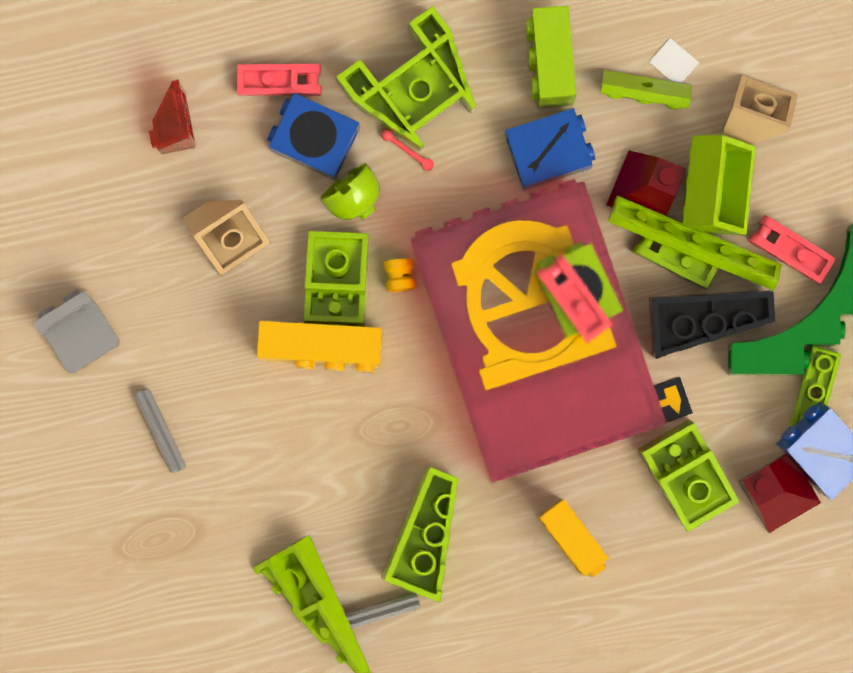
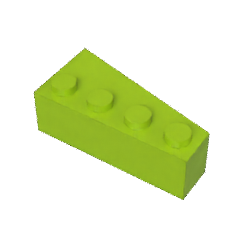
(424, 537)

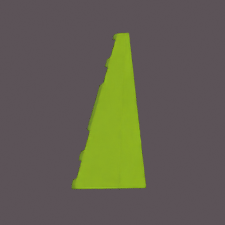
(305, 584)

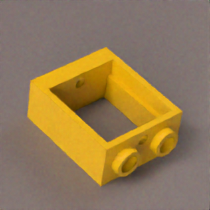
(574, 539)

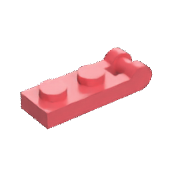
(277, 79)
(793, 250)
(575, 299)

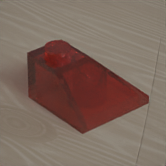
(172, 122)

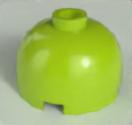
(353, 194)

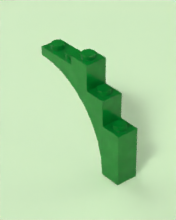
(822, 327)

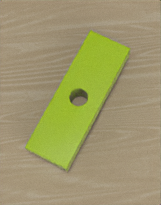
(646, 89)
(820, 375)

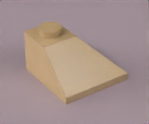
(759, 111)
(226, 232)

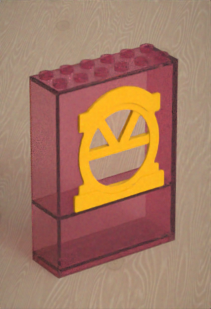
(548, 402)

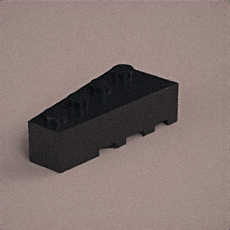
(695, 319)

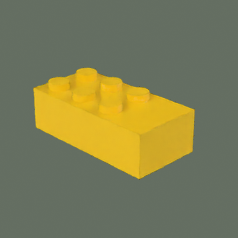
(321, 344)

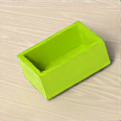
(551, 57)
(719, 185)

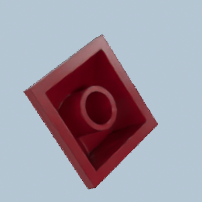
(648, 182)
(779, 492)

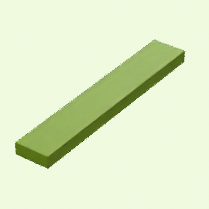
(695, 243)

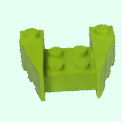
(418, 88)

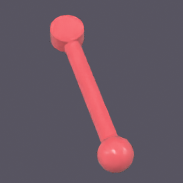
(427, 164)

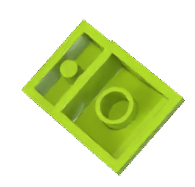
(336, 278)
(688, 475)

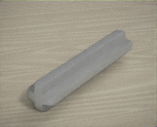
(160, 430)
(383, 610)

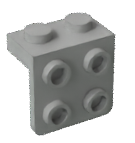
(77, 331)

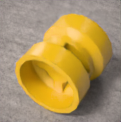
(399, 275)

